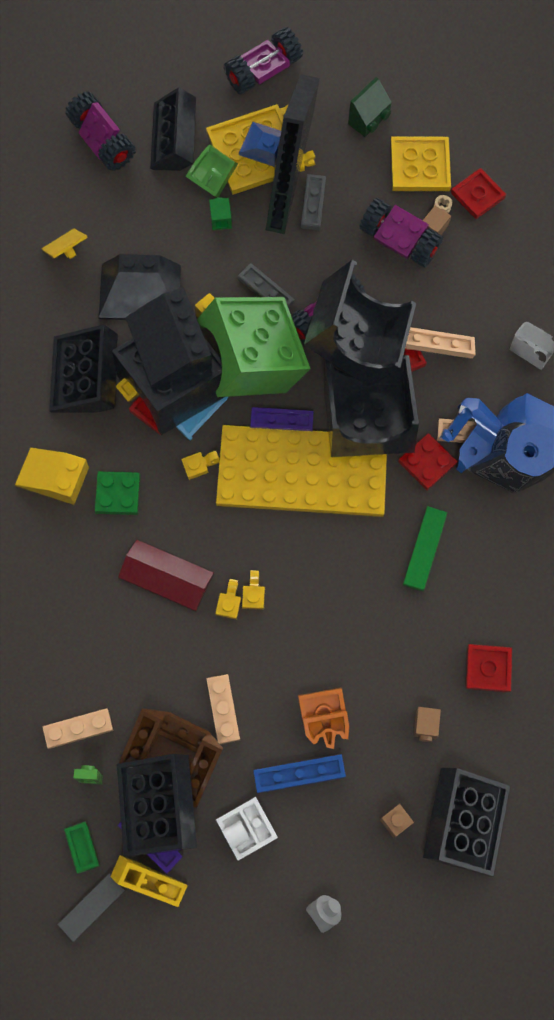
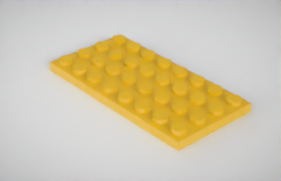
(297, 473)

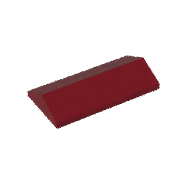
(165, 575)

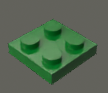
(117, 493)

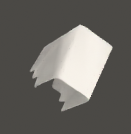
(533, 336)

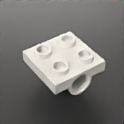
(246, 828)

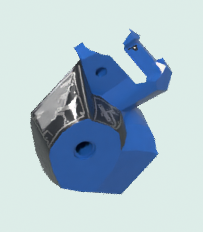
(510, 448)

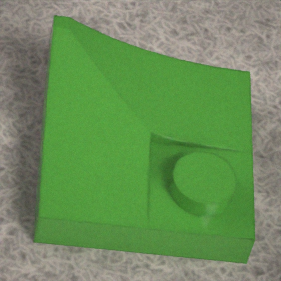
(212, 170)

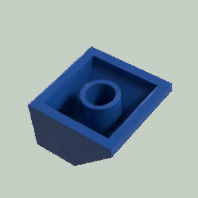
(261, 144)

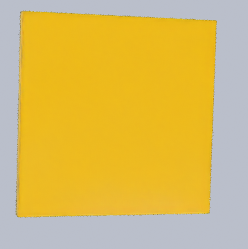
(64, 244)

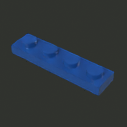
(299, 773)

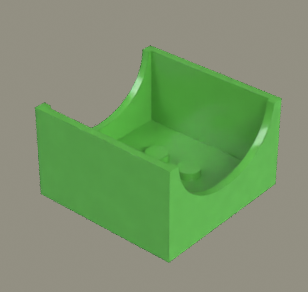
(255, 345)

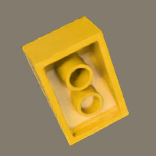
(53, 474)

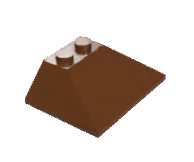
(163, 734)

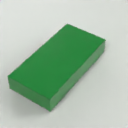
(81, 847)

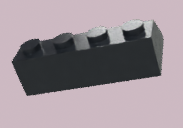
(173, 131)

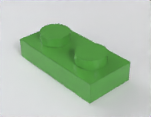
(88, 774)

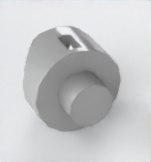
(325, 912)

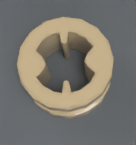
(445, 200)

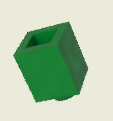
(220, 213)

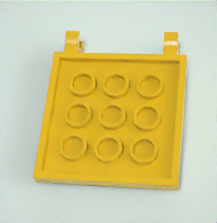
(229, 139)

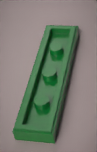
(425, 549)

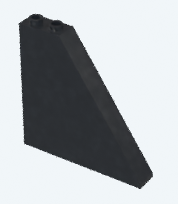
(291, 151)

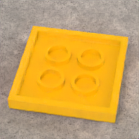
(420, 164)

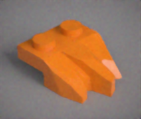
(324, 715)

